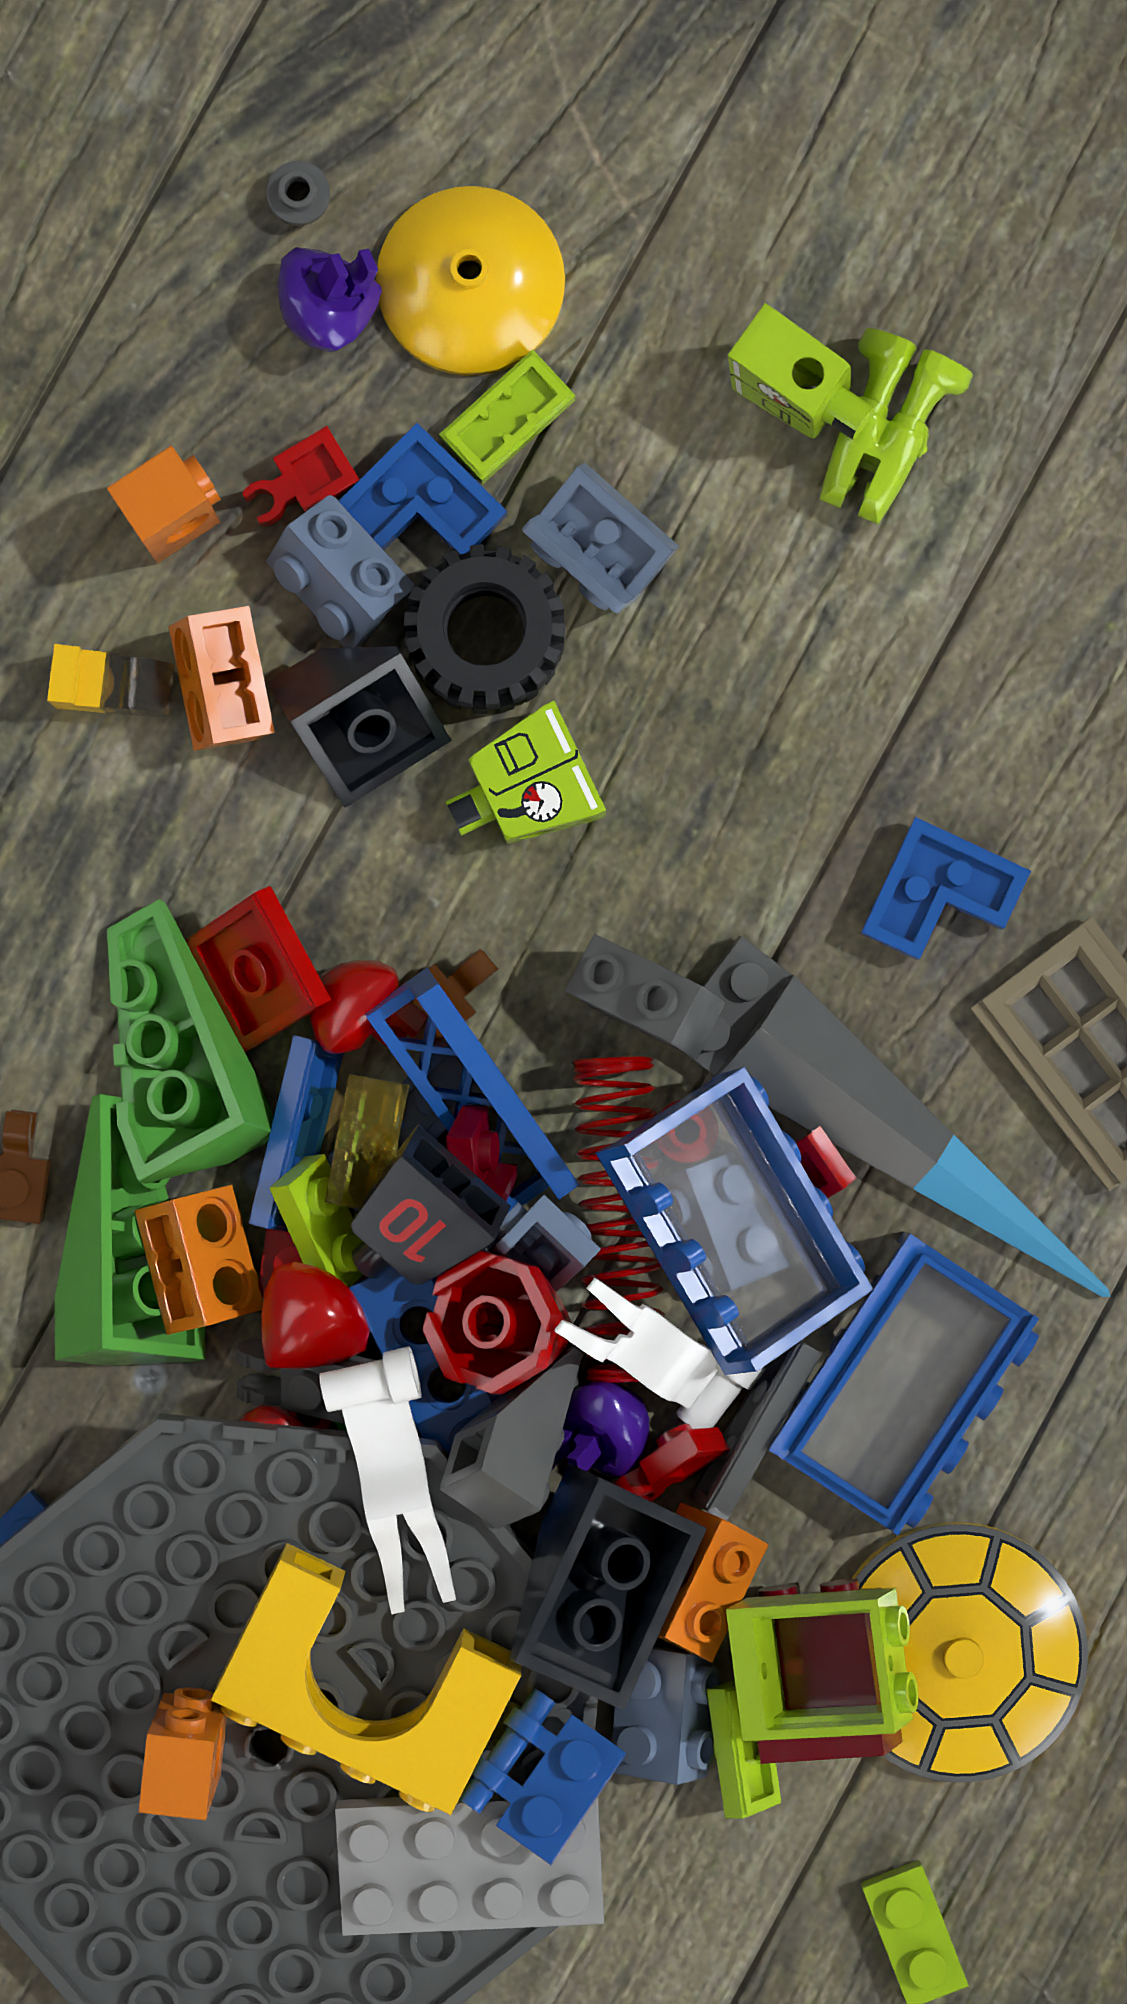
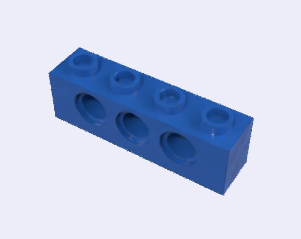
(384, 1305)

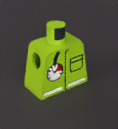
(778, 360)
(529, 782)

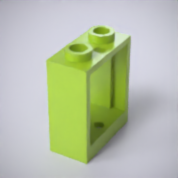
(759, 1670)

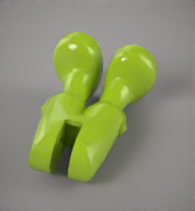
(893, 445)

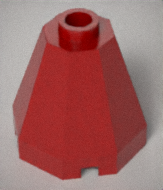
(494, 1322)

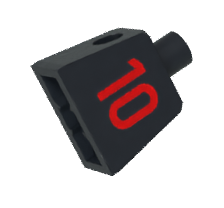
(424, 1213)

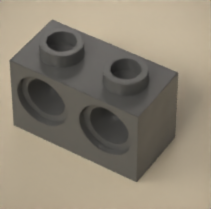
(645, 996)

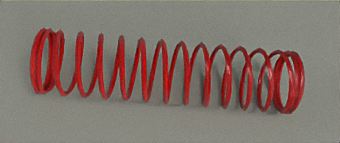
(585, 1069)

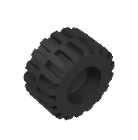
(473, 576)

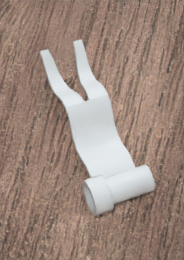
(662, 1359)
(390, 1462)

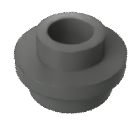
(298, 212)

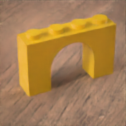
(419, 1753)

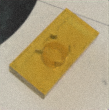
(365, 1137)

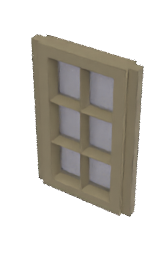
(1067, 1039)

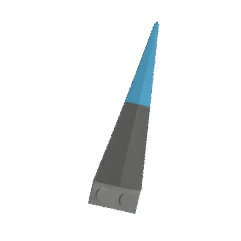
(831, 1080)

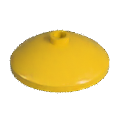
(480, 321)

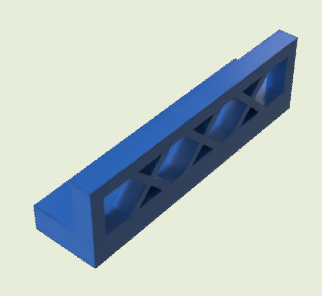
(476, 1065)

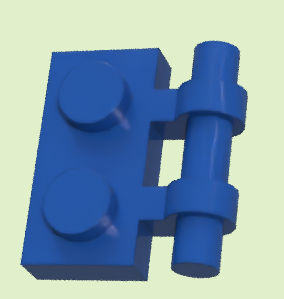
(559, 1788)

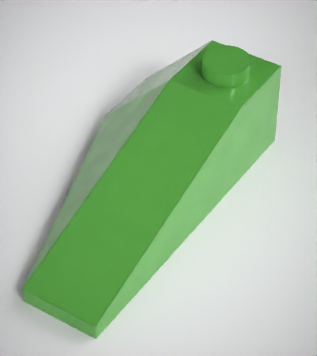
(183, 1072)

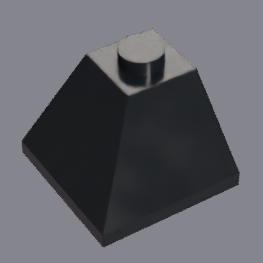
(359, 716)

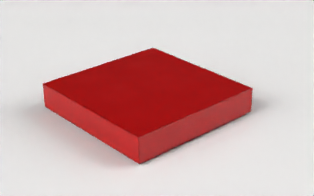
(257, 968)

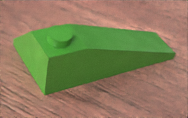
(104, 1282)

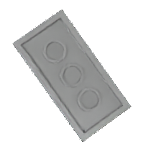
(458, 1871)

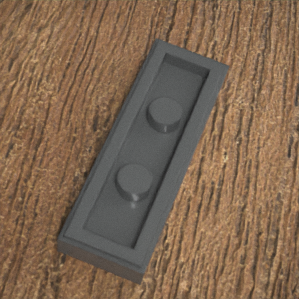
(754, 1429)

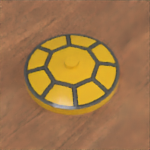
(990, 1648)

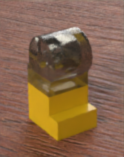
(109, 682)

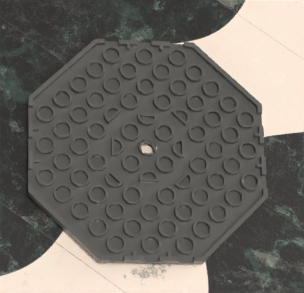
(144, 1591)

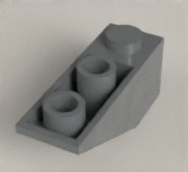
(508, 1450)

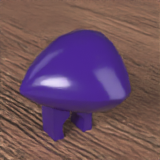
(326, 297)
(605, 1429)

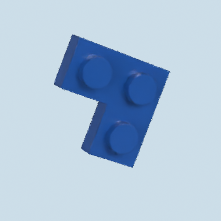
(425, 482)
(937, 871)

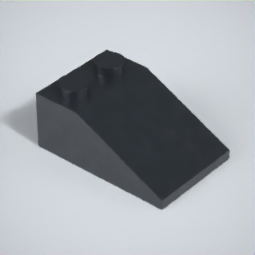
(601, 1585)

